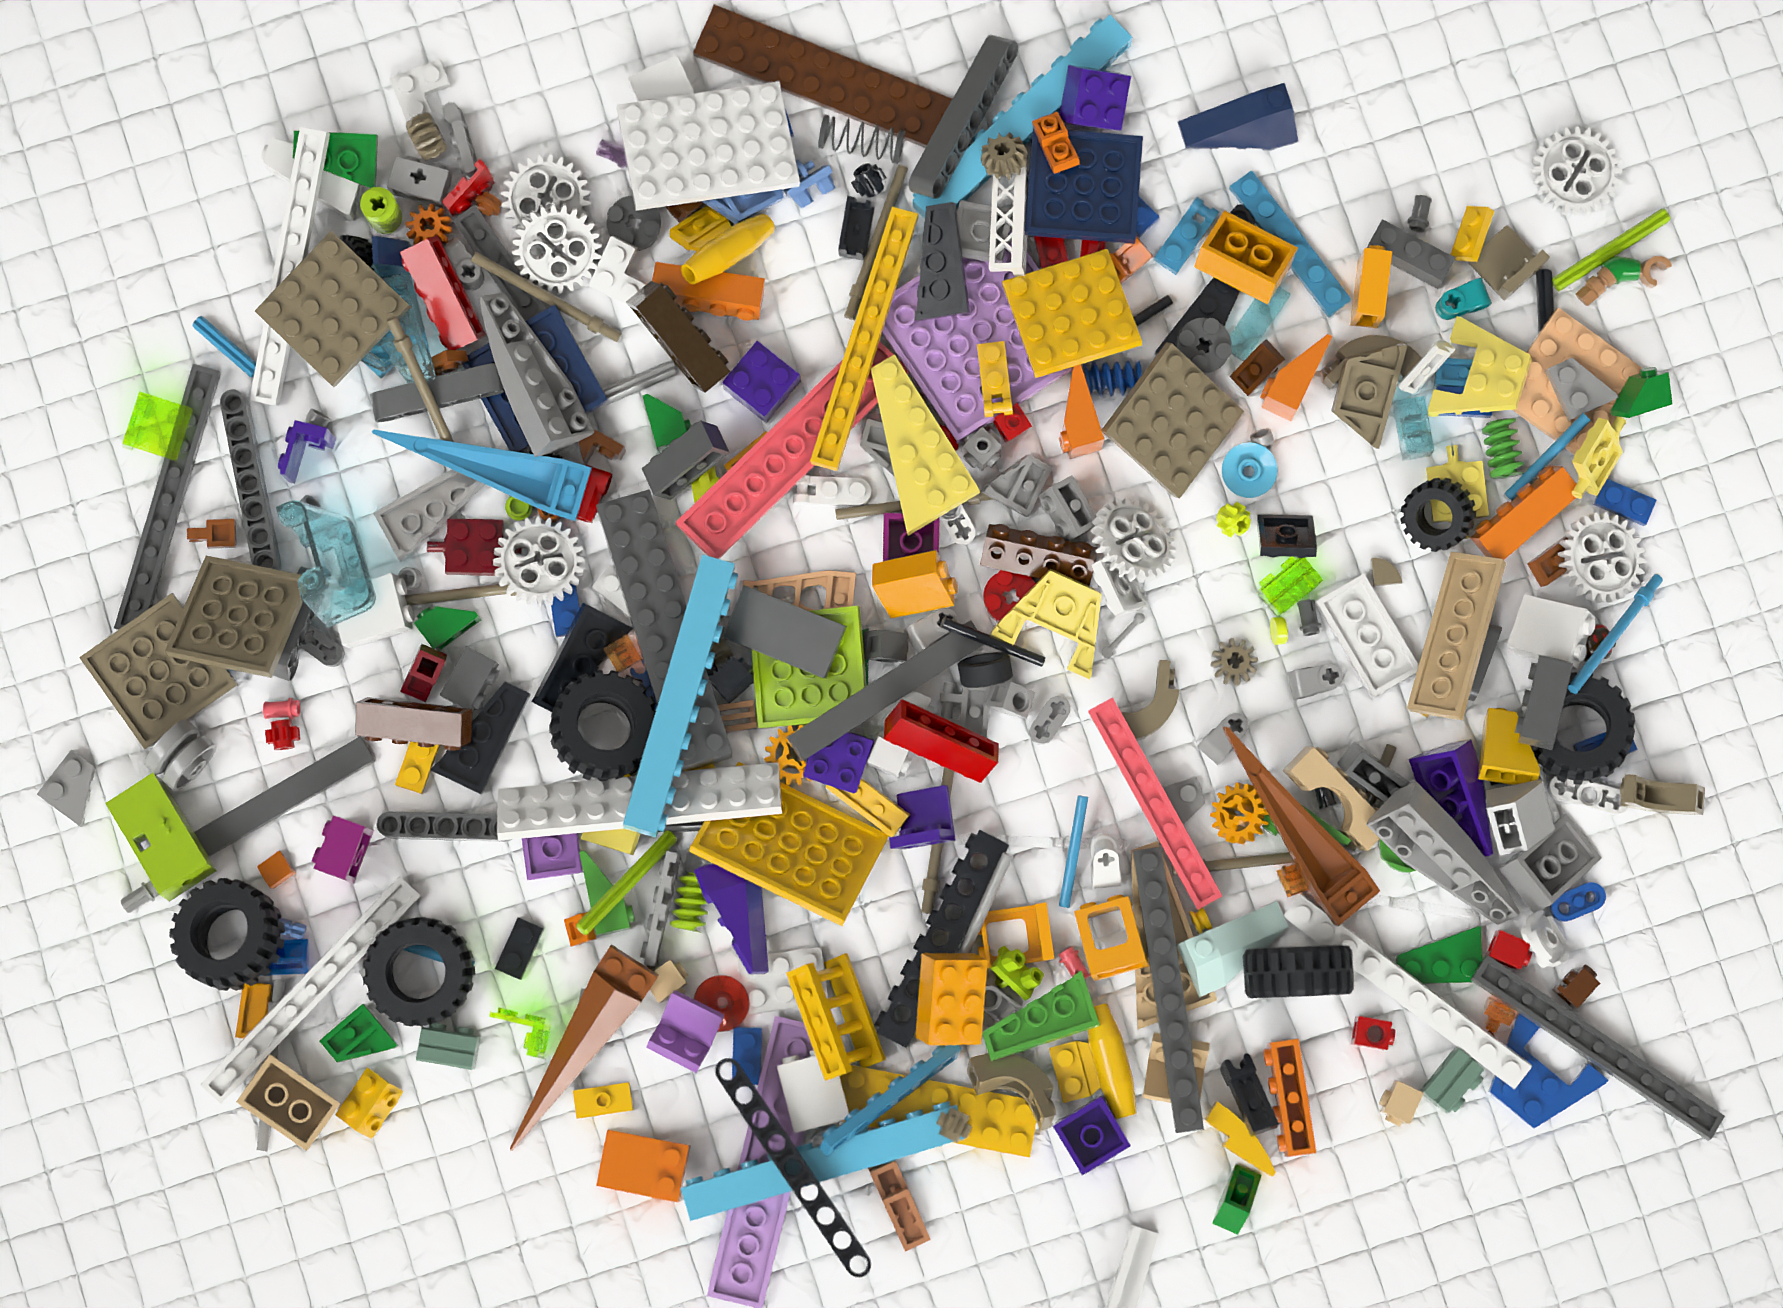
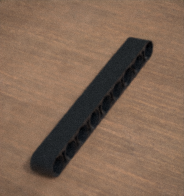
(795, 1182)

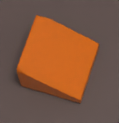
(276, 870)

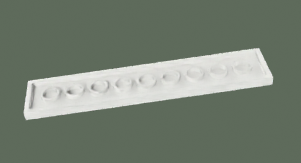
(603, 804)

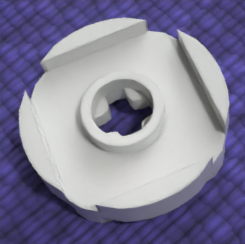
(1545, 939)

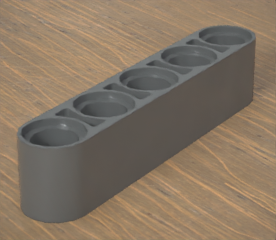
(446, 389)
(433, 823)

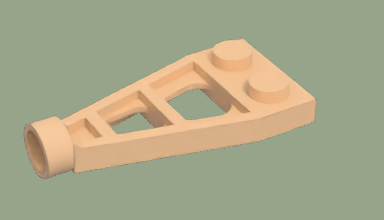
(838, 586)

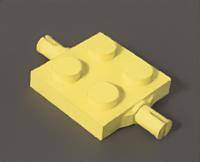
(1597, 456)
(1466, 473)

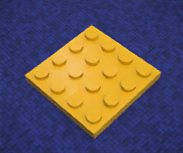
(1071, 313)

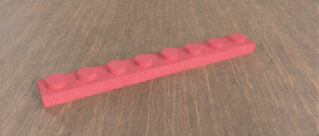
(1154, 803)

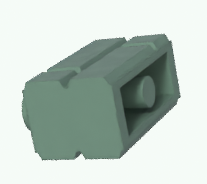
(448, 1047)
(1452, 1081)

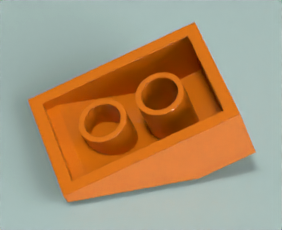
(1288, 388)
(1081, 426)
(643, 1165)

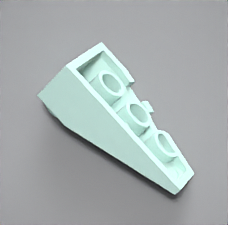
(1218, 953)

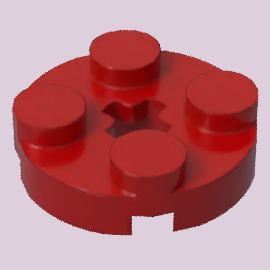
(998, 585)

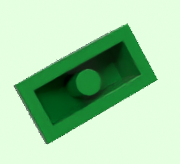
(1643, 393)
(665, 422)
(444, 625)
(1237, 1199)

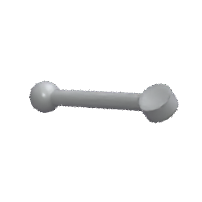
(1107, 651)

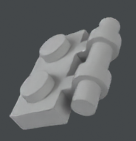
(973, 708)

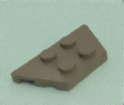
(1368, 390)

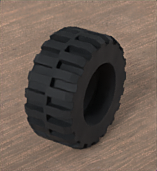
(601, 689)
(1615, 746)
(196, 919)
(1298, 971)
(380, 977)

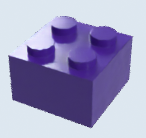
(1095, 97)
(761, 381)
(1091, 1135)

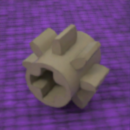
(722, 653)
(954, 1125)

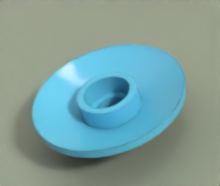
(1252, 456)

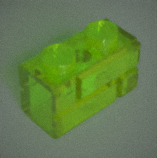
(1289, 585)

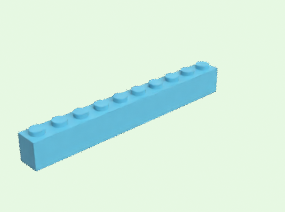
(1097, 51)
(679, 696)
(862, 1151)

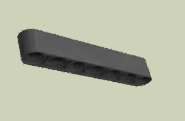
(963, 116)
(248, 470)

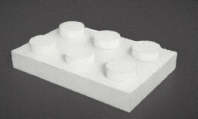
(772, 990)

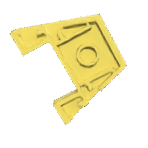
(1494, 376)
(1061, 607)

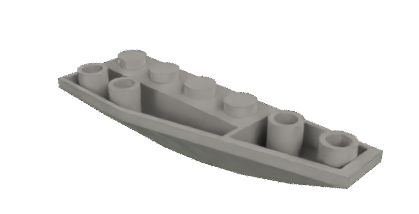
(532, 380)
(1441, 851)

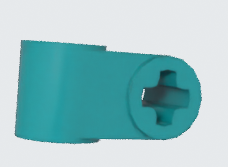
(1467, 299)

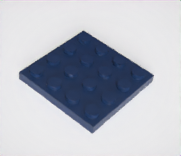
(1089, 199)
(561, 345)

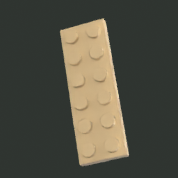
(1456, 635)

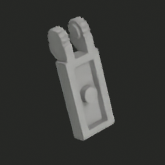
(461, 138)

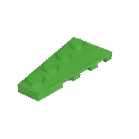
(1051, 1017)

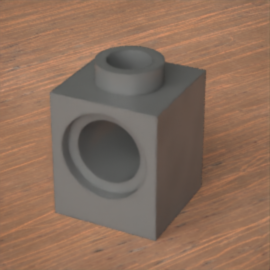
(885, 646)

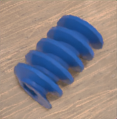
(1112, 378)

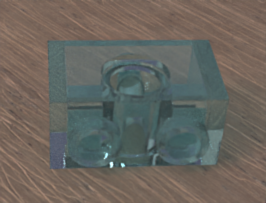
(1413, 428)

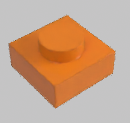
(574, 935)

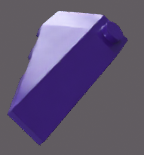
(740, 912)

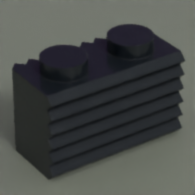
(732, 678)

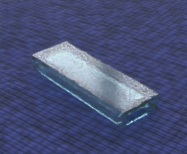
(1255, 323)

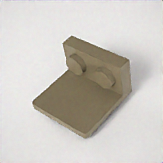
(1507, 262)

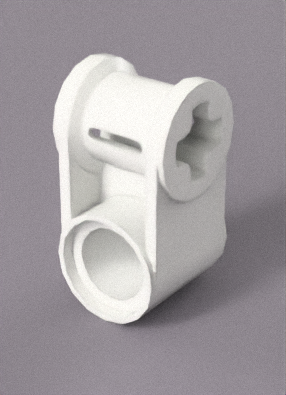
(1105, 862)

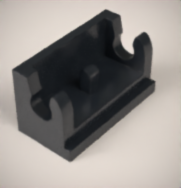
(856, 229)

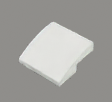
(1426, 366)

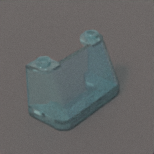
(341, 580)

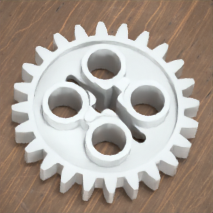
(1555, 159)
(522, 191)
(573, 229)
(1596, 532)
(1138, 557)
(546, 584)

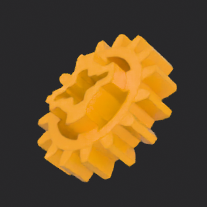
(783, 760)
(1232, 825)

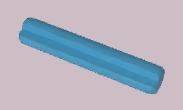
(225, 345)

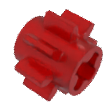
(282, 735)

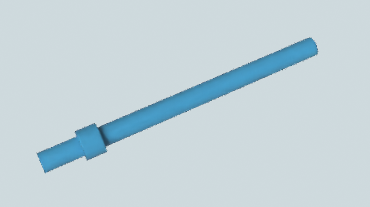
(1641, 598)

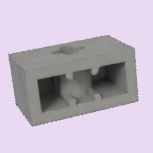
(431, 191)

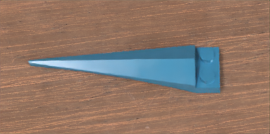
(540, 481)

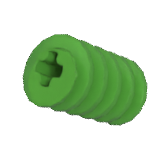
(1502, 448)

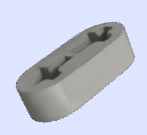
(1044, 716)

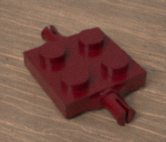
(470, 546)

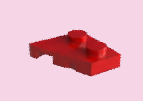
(468, 189)

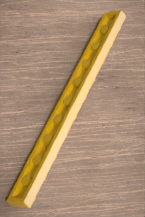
(864, 339)

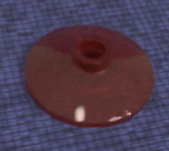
(730, 988)

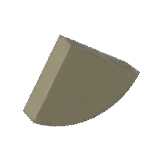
(1384, 573)

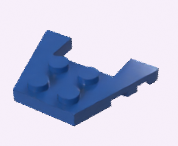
(1540, 1091)

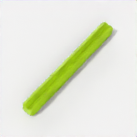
(1611, 249)
(626, 882)

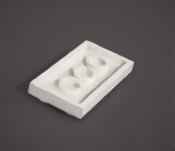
(1367, 635)

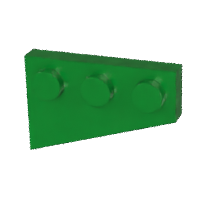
(350, 156)
(1445, 960)

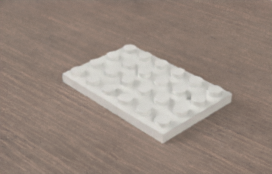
(707, 145)

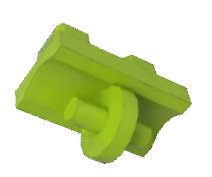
(1013, 972)

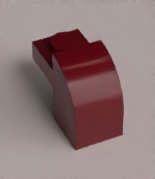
(423, 672)

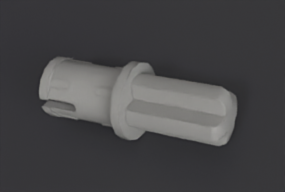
(139, 897)

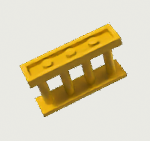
(820, 1021)

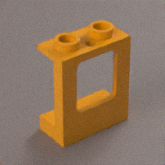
(1037, 930)
(1117, 958)

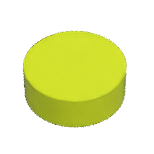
(1278, 630)

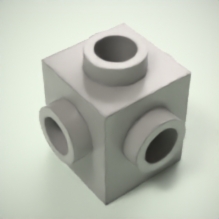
(982, 458)

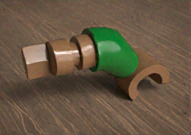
(1618, 270)

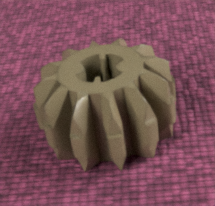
(426, 136)
(1004, 156)
(1243, 667)

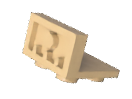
(1156, 1080)

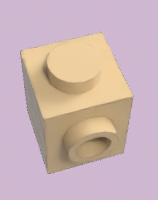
(670, 978)
(1400, 1103)

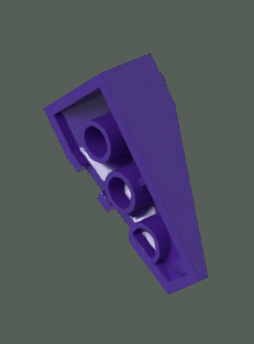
(1452, 781)

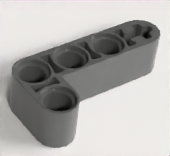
(289, 658)

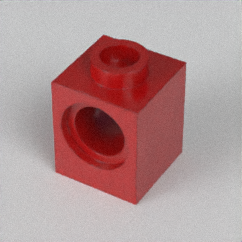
(1011, 425)
(1509, 950)
(1360, 1029)

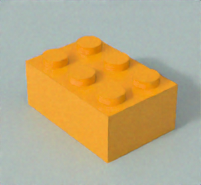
(1245, 257)
(951, 998)

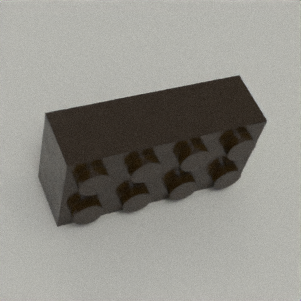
(678, 336)

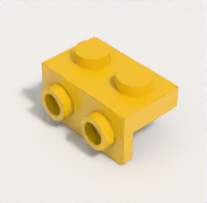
(369, 1103)

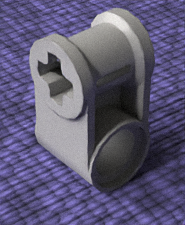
(461, 261)
(927, 631)
(1309, 681)
(1216, 744)
(1003, 1006)

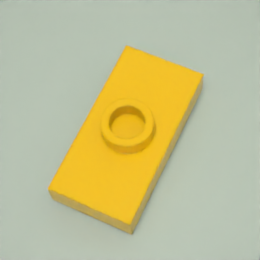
(603, 1100)

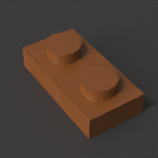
(1546, 565)

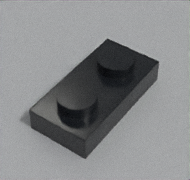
(519, 948)

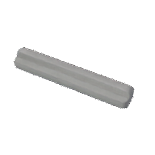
(640, 381)

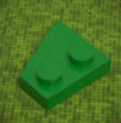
(357, 1036)

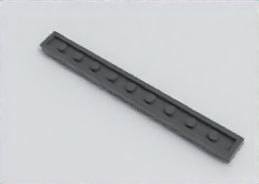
(168, 500)
(1168, 990)
(1597, 1047)

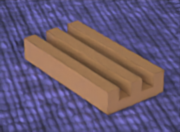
(738, 705)

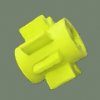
(1233, 519)

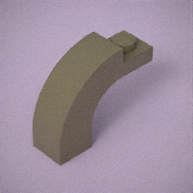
(1366, 344)
(1153, 717)
(1661, 796)
(1018, 1076)

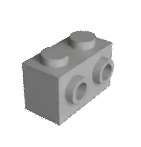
(1068, 509)

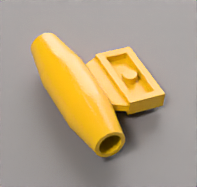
(716, 242)
(1101, 1063)

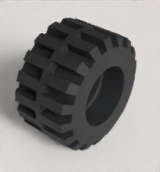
(1419, 527)

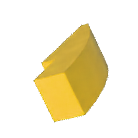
(1239, 1138)

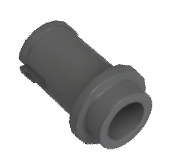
(1418, 220)
(1308, 617)

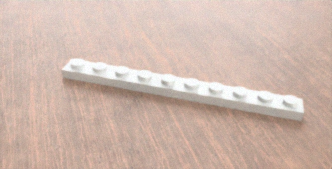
(291, 250)
(309, 991)
(1411, 993)

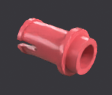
(281, 709)
(1073, 962)

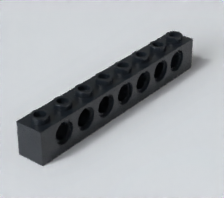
(981, 843)

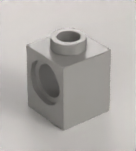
(1011, 699)

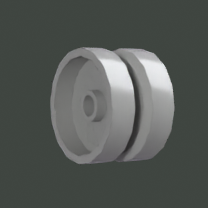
(180, 755)

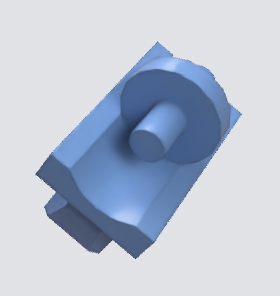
(819, 177)

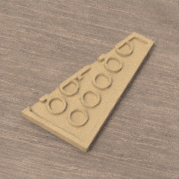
(1145, 999)

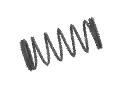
(826, 128)

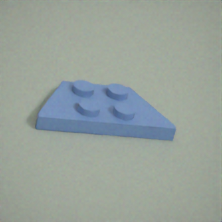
(744, 206)

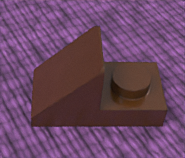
(1257, 367)
(608, 447)

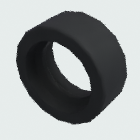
(985, 670)

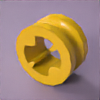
(1200, 920)

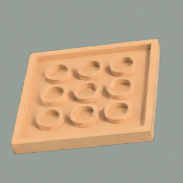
(1557, 342)

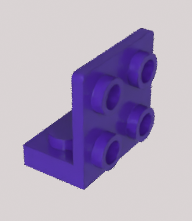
(297, 438)
(840, 762)
(928, 821)

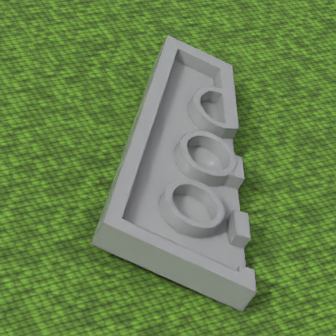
(422, 511)
(662, 897)

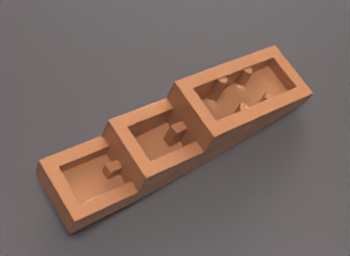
(899, 1204)

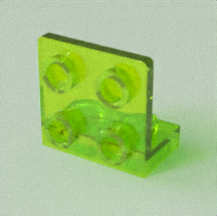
(157, 426)
(534, 1041)

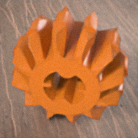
(429, 218)

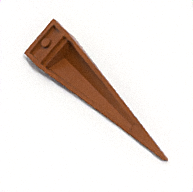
(1327, 868)
(606, 1003)

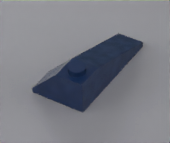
(1251, 121)

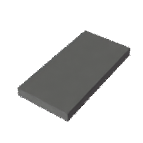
(784, 632)

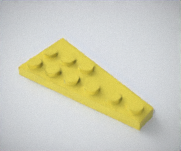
(922, 458)

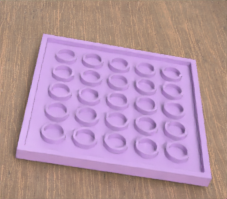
(944, 351)

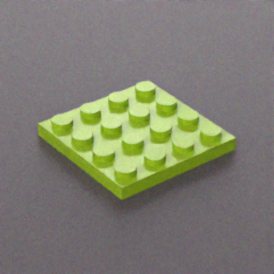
(797, 697)

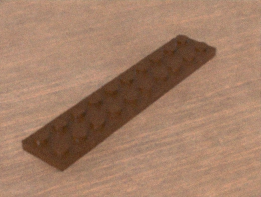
(820, 75)

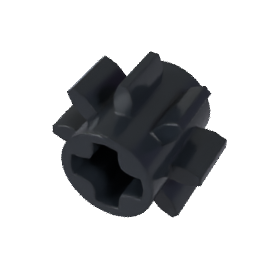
(868, 180)

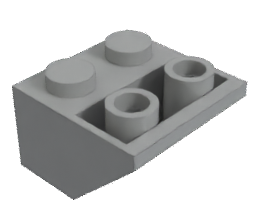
(1519, 816)

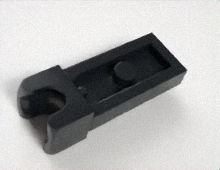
(1249, 1095)

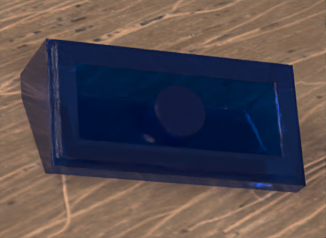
(293, 958)

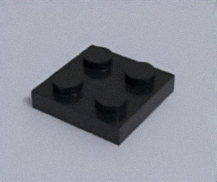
(1286, 535)

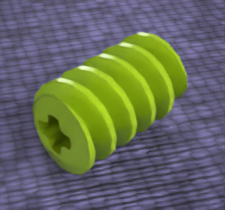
(381, 210)
(689, 904)

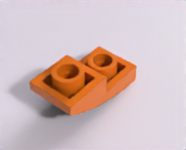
(1055, 142)

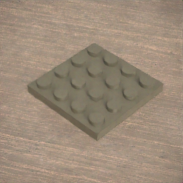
(332, 309)
(1172, 420)
(237, 617)
(146, 683)

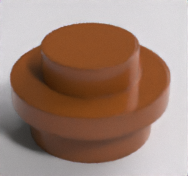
(488, 204)

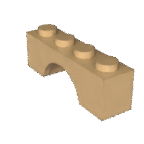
(1312, 770)

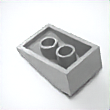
(1550, 865)

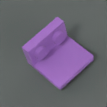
(685, 1031)

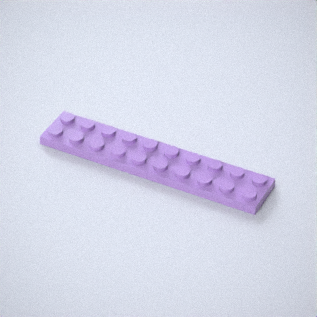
(754, 1230)

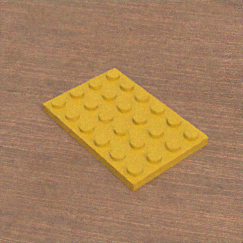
(802, 855)

